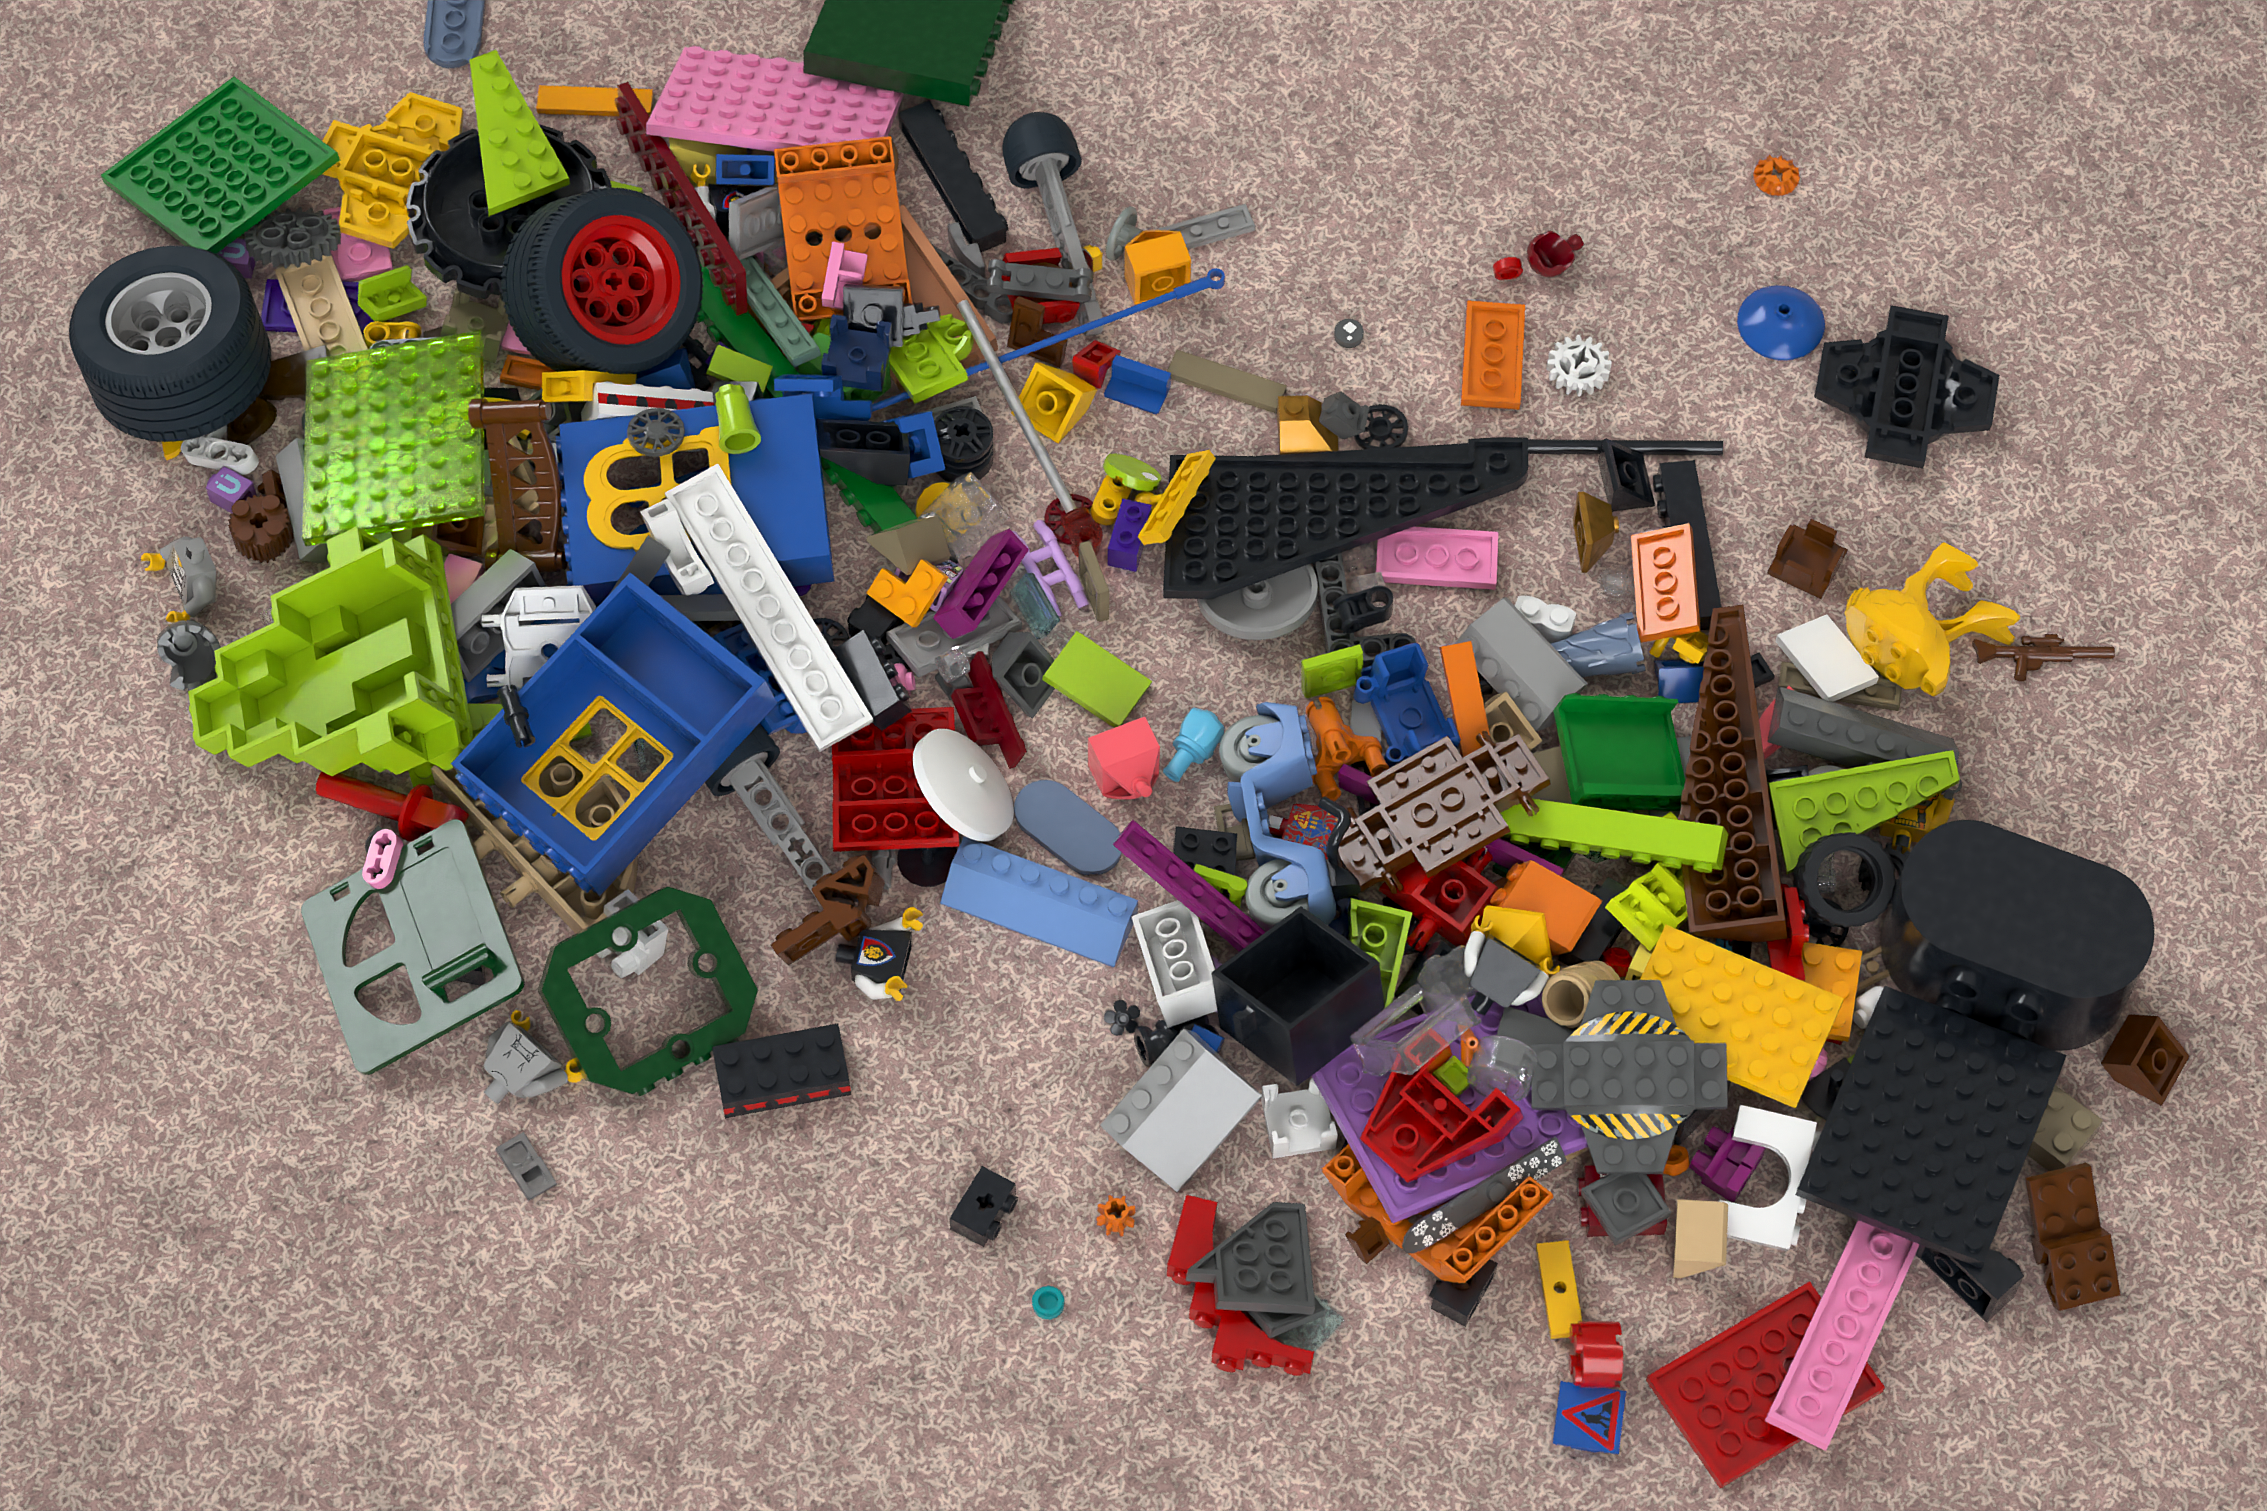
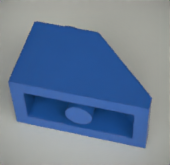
(745, 169)

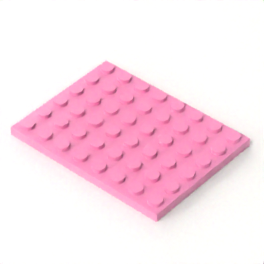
(765, 103)

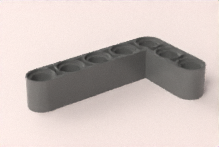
(1331, 590)

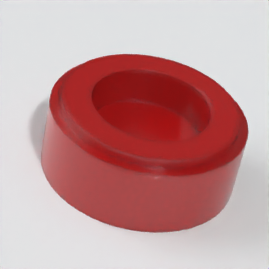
(1507, 268)

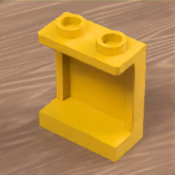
(577, 385)

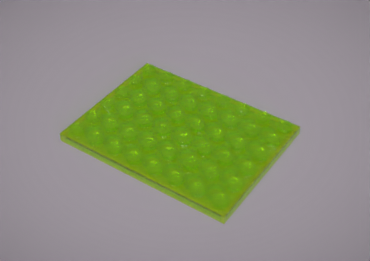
(393, 438)

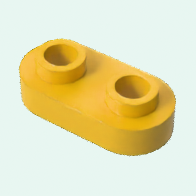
(1111, 496)

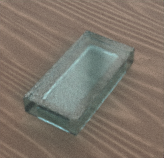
(1035, 605)

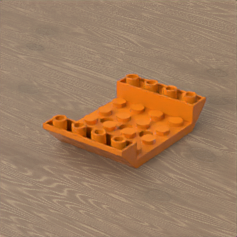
(832, 190)
(1460, 1252)

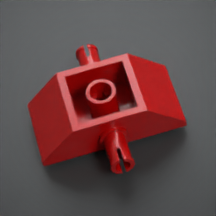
(1431, 902)

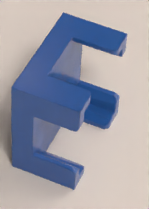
(923, 443)

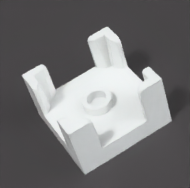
(1297, 1121)

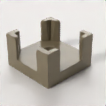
(473, 316)

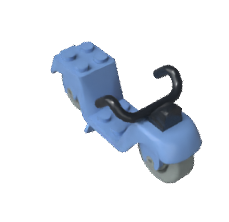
(1268, 762)

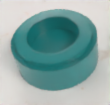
(1048, 1302)

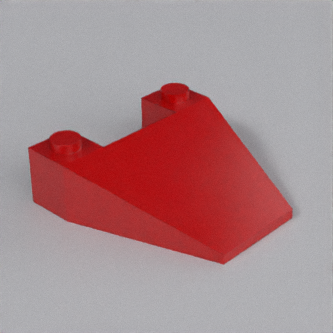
(1426, 1127)

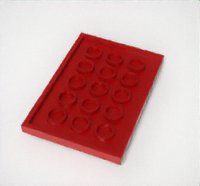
(1730, 1382)

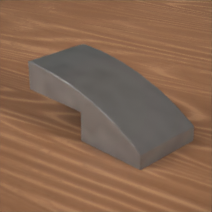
(966, 254)
(526, 1166)

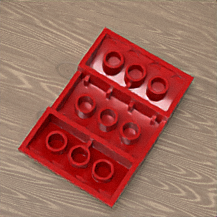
(877, 790)

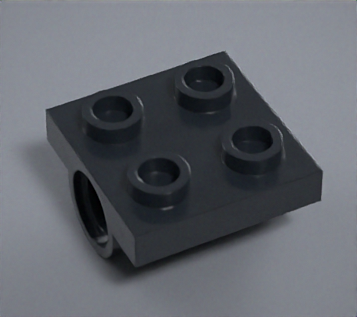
(1206, 848)

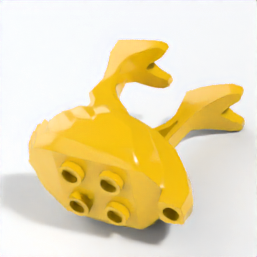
(1903, 637)

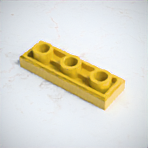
(1558, 1271)

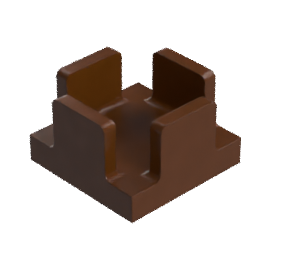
(1808, 558)

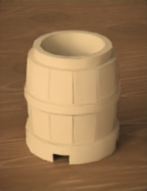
(1569, 991)

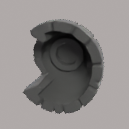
(190, 652)

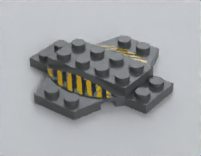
(1629, 1076)

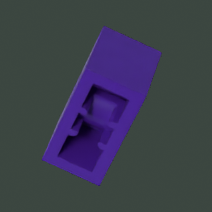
(1125, 546)

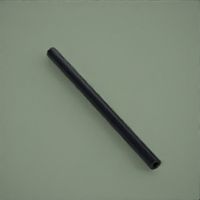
(1644, 447)

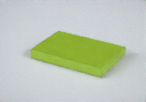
(1096, 680)

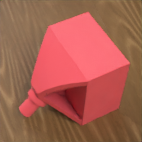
(1125, 760)

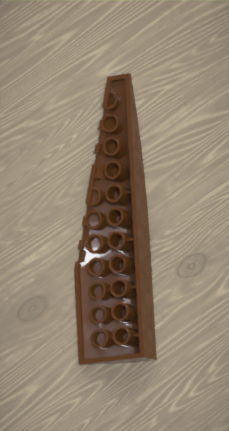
(1730, 790)

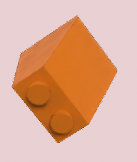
(1563, 903)

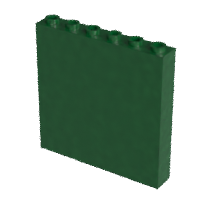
(908, 45)

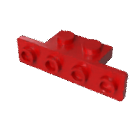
(1786, 954)

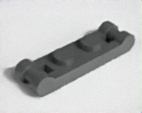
(1039, 281)

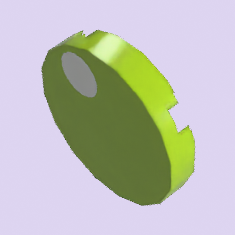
(1132, 471)

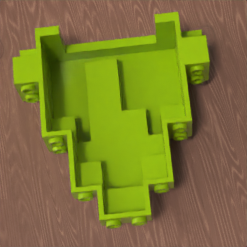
(348, 669)

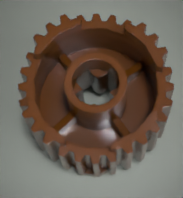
(260, 527)

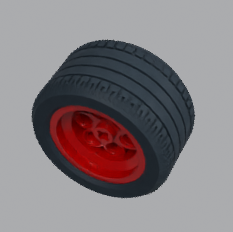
(654, 282)

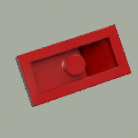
(1093, 362)

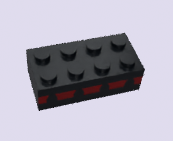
(781, 1070)

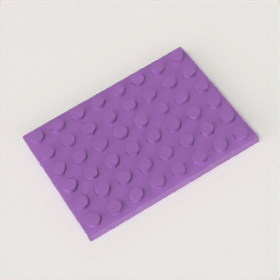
(1354, 1094)

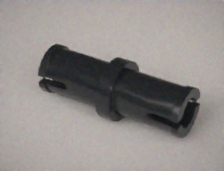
(516, 716)

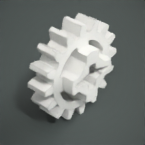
(1590, 373)

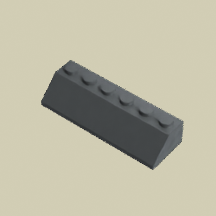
(1847, 733)

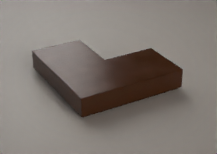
(1027, 330)

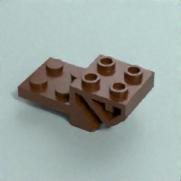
(837, 895)
(2071, 1237)

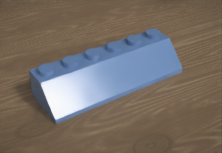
(1039, 902)

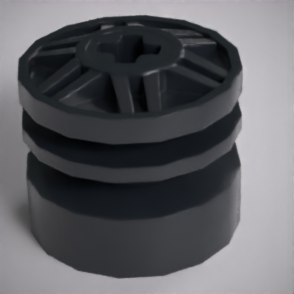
(964, 442)

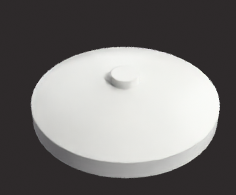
(963, 785)

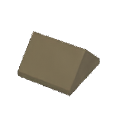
(911, 542)

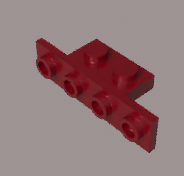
(986, 713)

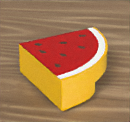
(1093, 257)

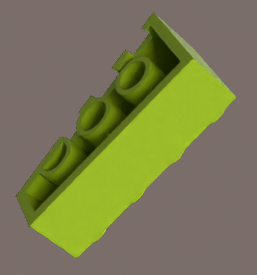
(1383, 936)

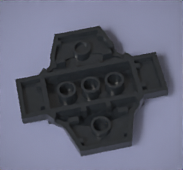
(1906, 387)

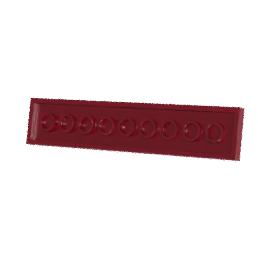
(682, 199)

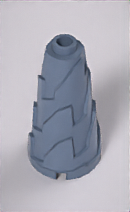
(1604, 649)

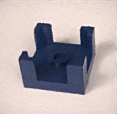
(858, 354)

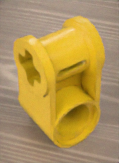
(390, 330)

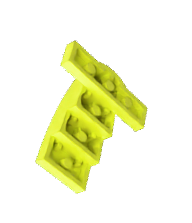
(1652, 903)

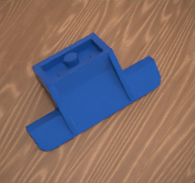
(826, 395)

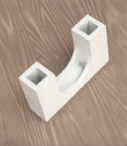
(1793, 1142)

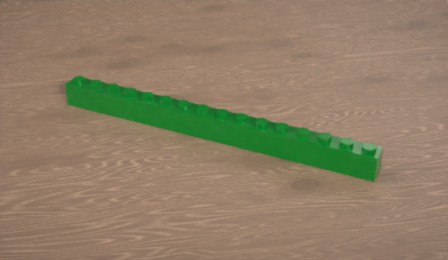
(875, 503)

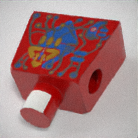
(1305, 826)

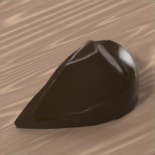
(252, 422)

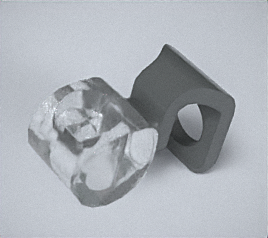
(952, 668)

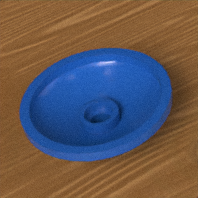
(1779, 334)

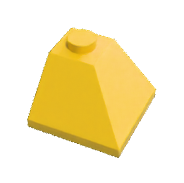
(1055, 400)
(1520, 930)

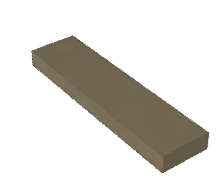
(1226, 381)
(1882, 695)

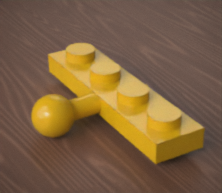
(1170, 505)

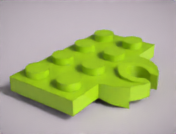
(931, 359)

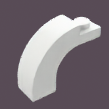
(682, 562)

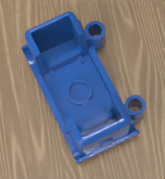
(1404, 702)

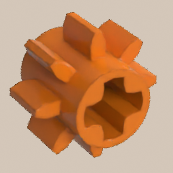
(1111, 1222)

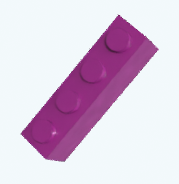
(980, 584)

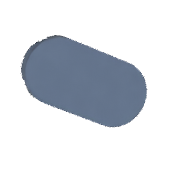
(453, 31)
(1067, 827)

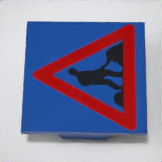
(1589, 1418)

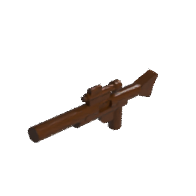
(2044, 650)

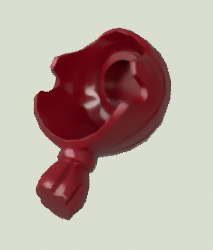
(1551, 254)

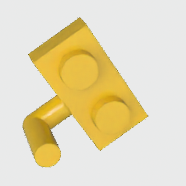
(1691, 646)

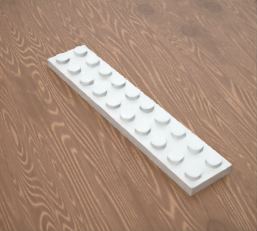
(769, 608)

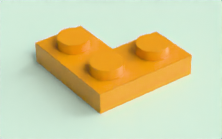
(910, 599)

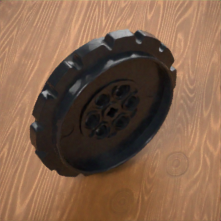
(454, 227)

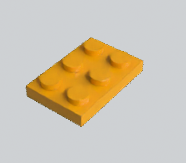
(1838, 973)

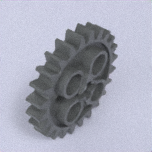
(293, 237)

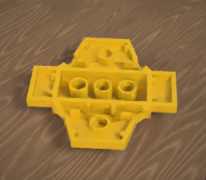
(383, 163)

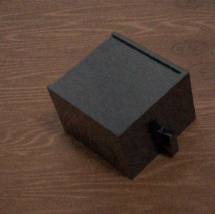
(1297, 995)

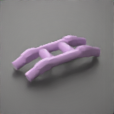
(1065, 571)

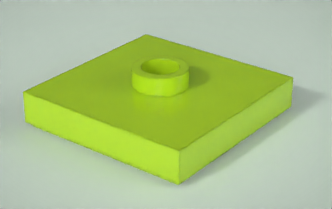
(1331, 671)

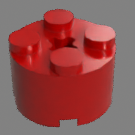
(1597, 1354)

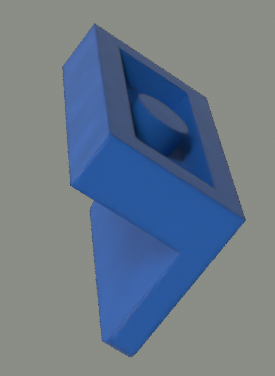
(1138, 385)
(1679, 679)

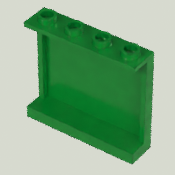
(1620, 752)

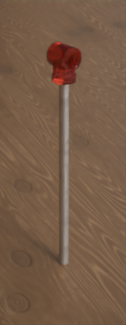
(1076, 521)

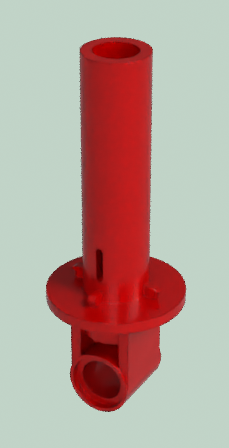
(415, 812)

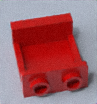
(1055, 311)

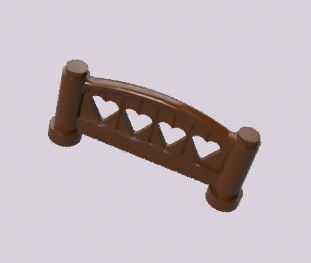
(502, 423)

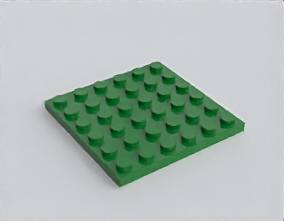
(220, 167)

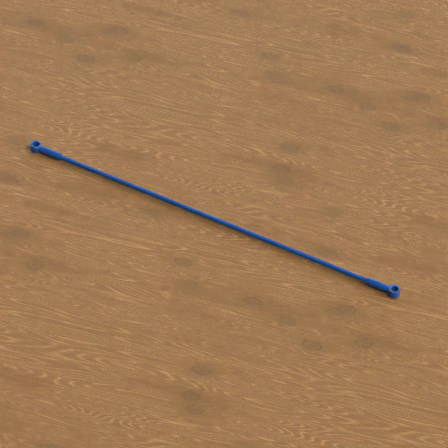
(1178, 293)

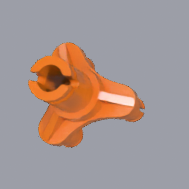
(1339, 746)

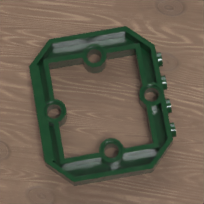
(571, 1012)

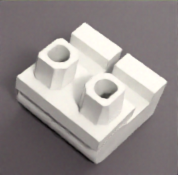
(649, 944)

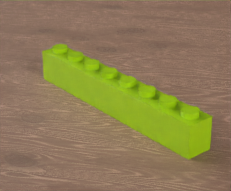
(1619, 834)

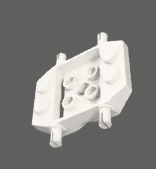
(526, 642)

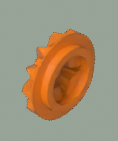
(1770, 183)

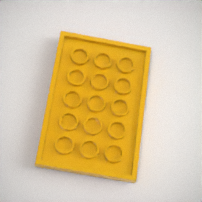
(1764, 1016)

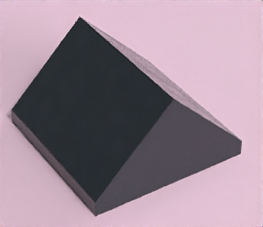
(1624, 477)

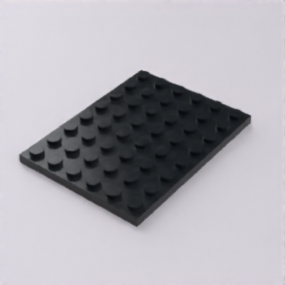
(1931, 1126)

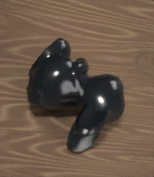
(1153, 1043)

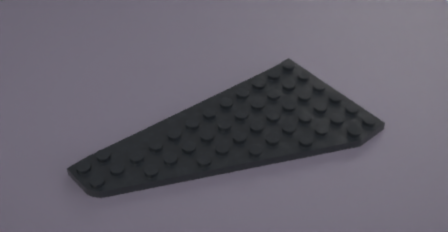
(1294, 509)

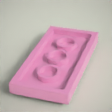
(1439, 557)

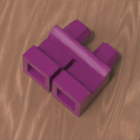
(1730, 1166)

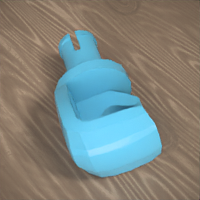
(1196, 741)

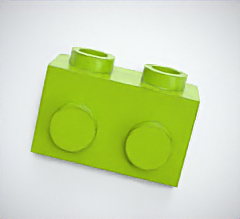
(390, 294)

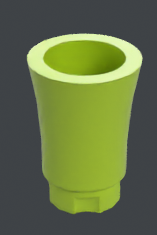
(735, 420)

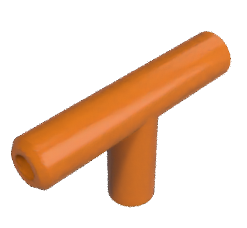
(1468, 1044)

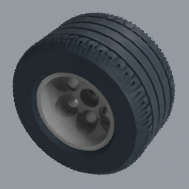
(170, 343)

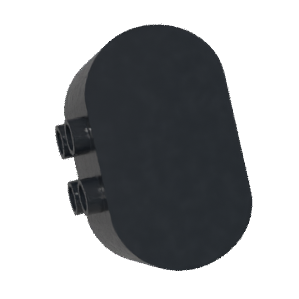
(2016, 934)

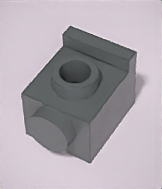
(1343, 415)

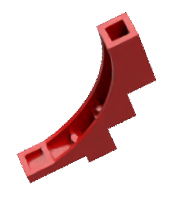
(1236, 1335)

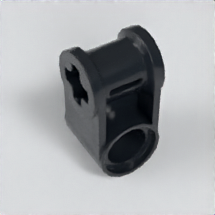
(1358, 608)

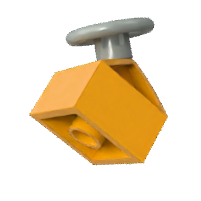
(1153, 258)

